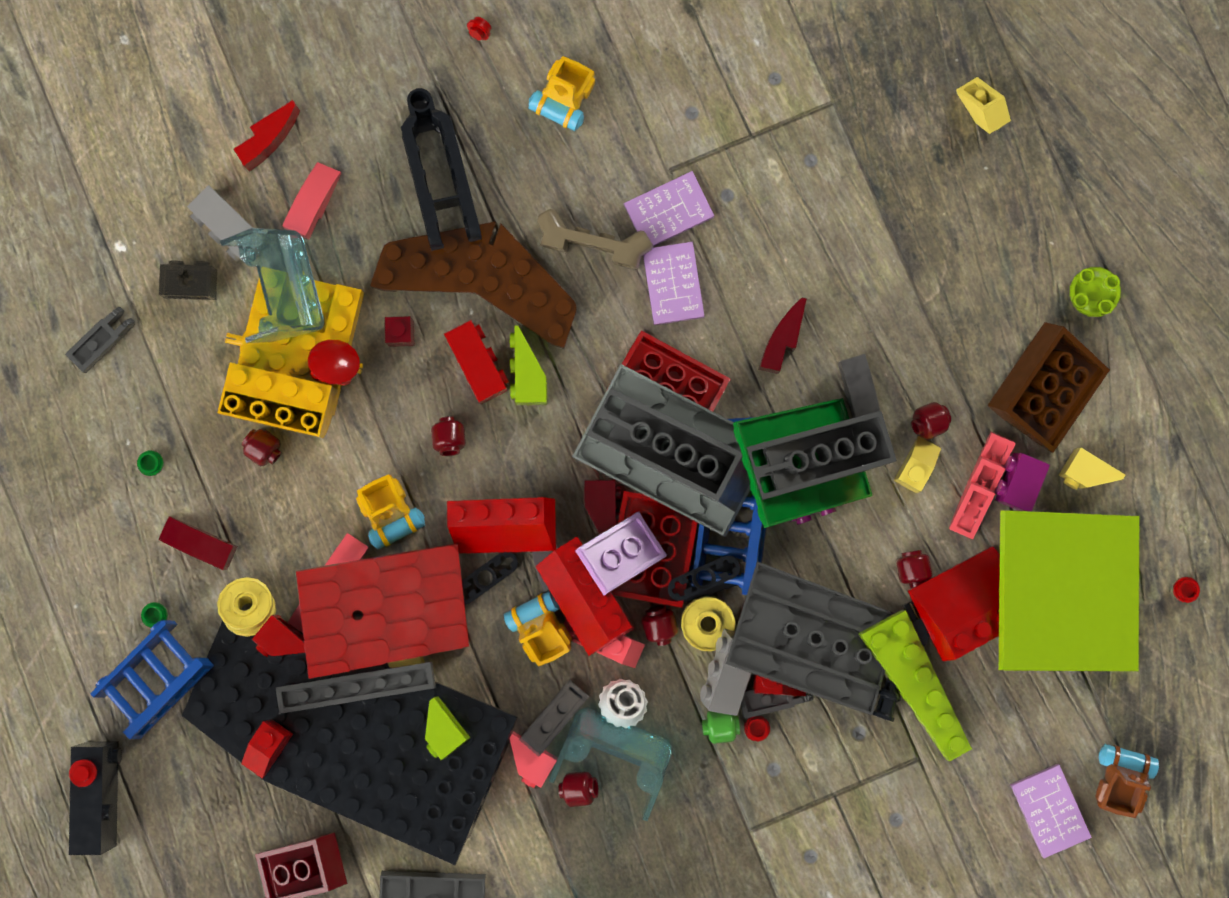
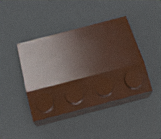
(1049, 386)

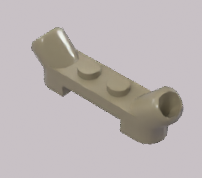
(557, 238)

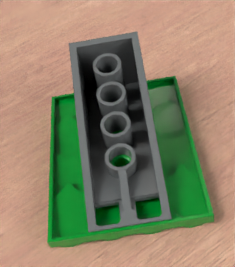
(811, 458)

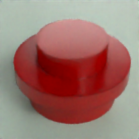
(479, 28)
(1186, 589)
(757, 728)
(82, 773)

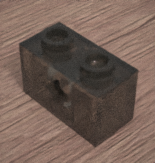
(200, 288)

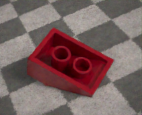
(302, 868)

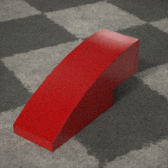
(268, 136)

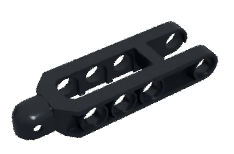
(426, 118)

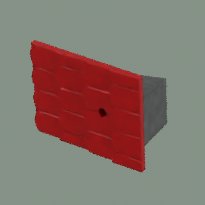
(407, 603)

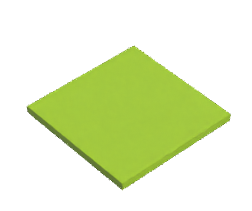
(1068, 592)

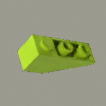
(530, 380)

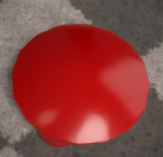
(333, 362)

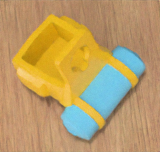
(562, 97)
(387, 511)
(539, 629)

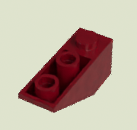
(600, 503)

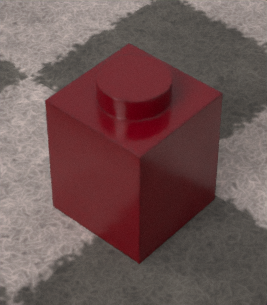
(399, 331)

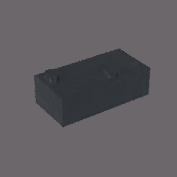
(95, 806)

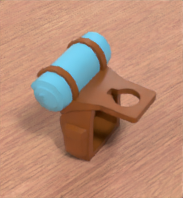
(1125, 780)

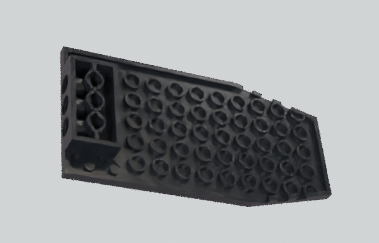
(357, 755)

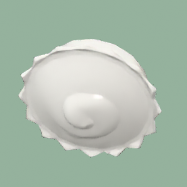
(623, 703)

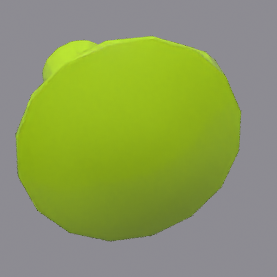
(1095, 291)

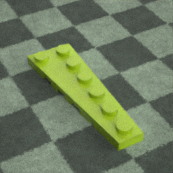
(908, 666)

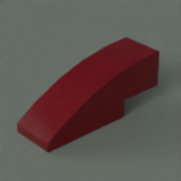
(783, 338)
(198, 543)

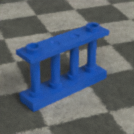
(750, 554)
(175, 686)

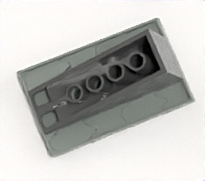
(667, 450)

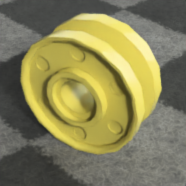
(240, 593)
(694, 613)

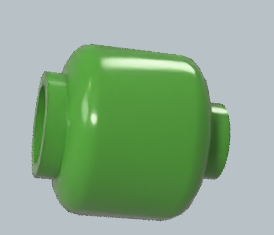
(721, 727)

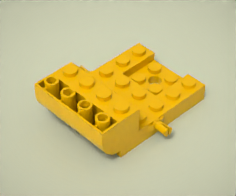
(274, 378)

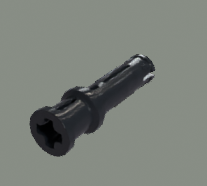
(887, 702)

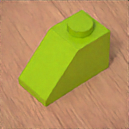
(443, 730)

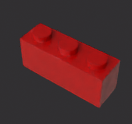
(477, 361)

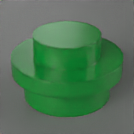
(150, 463)
(153, 613)

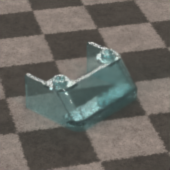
(284, 281)
(630, 744)

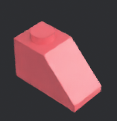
(529, 765)

